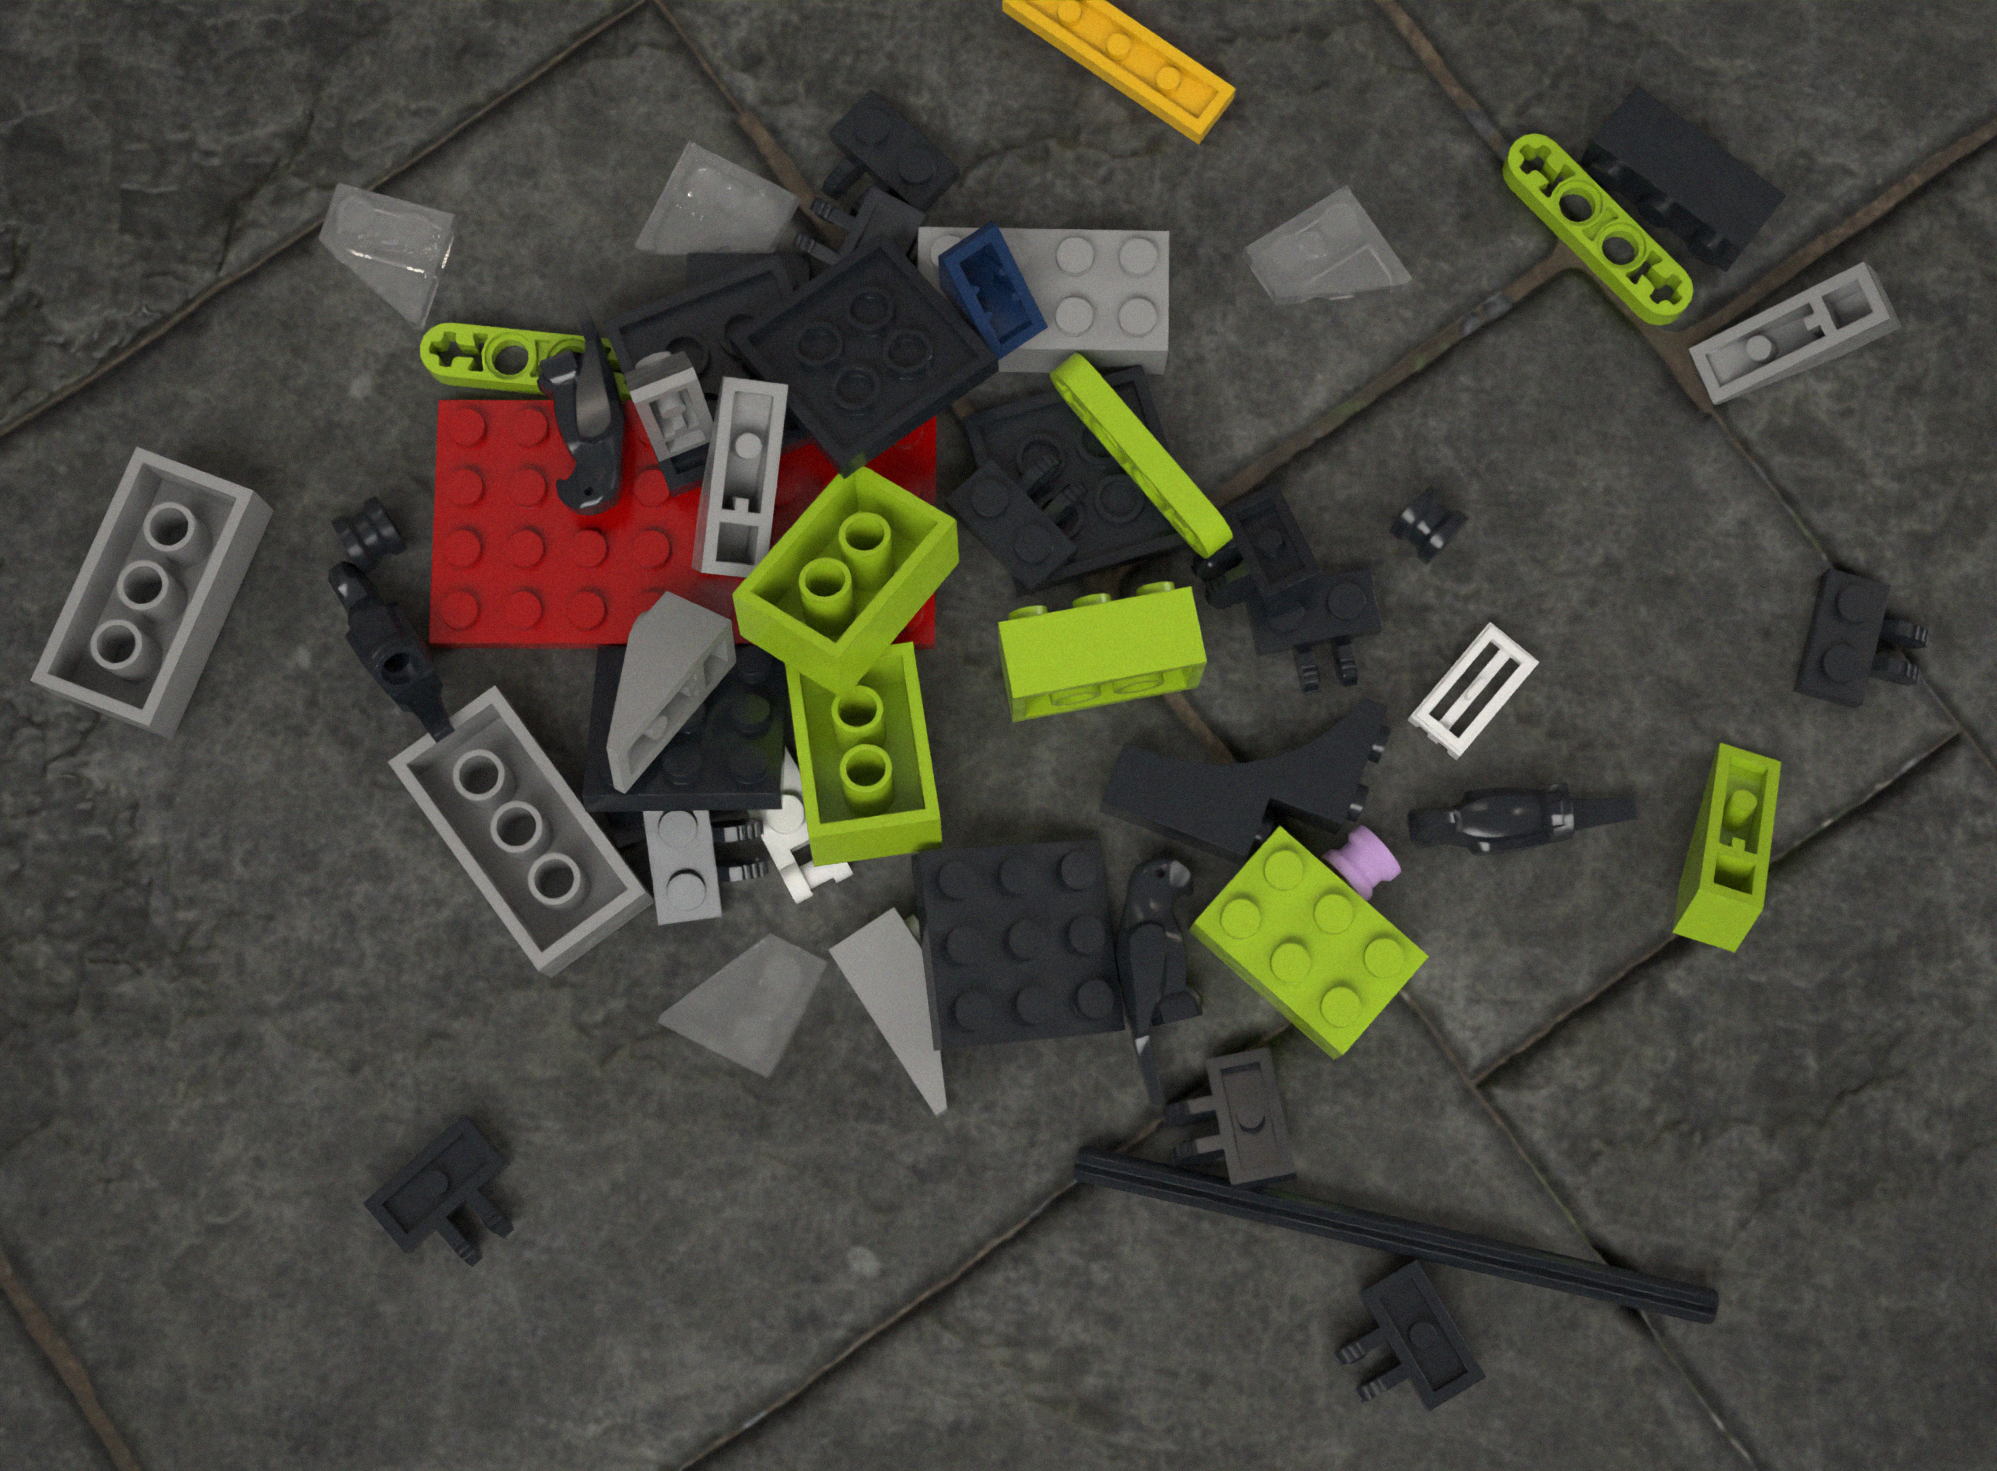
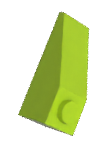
(1729, 850)

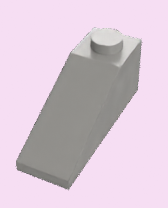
(1796, 334)
(670, 403)
(740, 478)
(668, 670)
(889, 978)

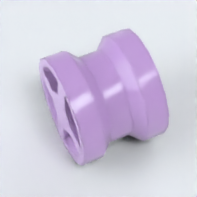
(1362, 862)

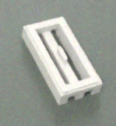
(1439, 730)

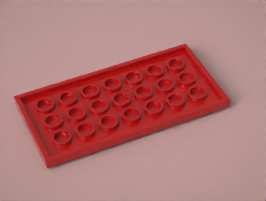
(536, 576)

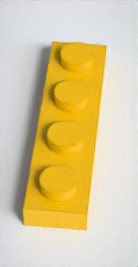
(1130, 60)

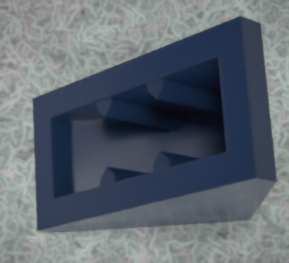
(990, 290)

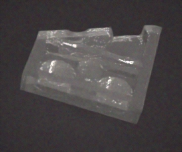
(716, 209)
(391, 247)
(1326, 254)
(751, 1004)

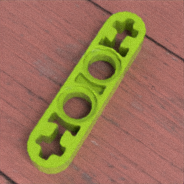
(1605, 222)
(465, 371)
(1141, 455)

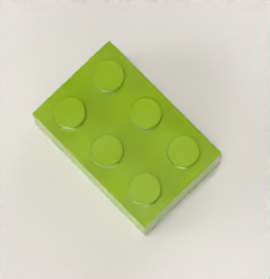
(847, 578)
(1101, 651)
(866, 763)
(1308, 943)

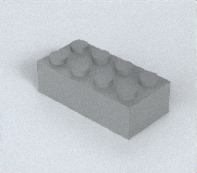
(1093, 287)
(153, 593)
(522, 833)

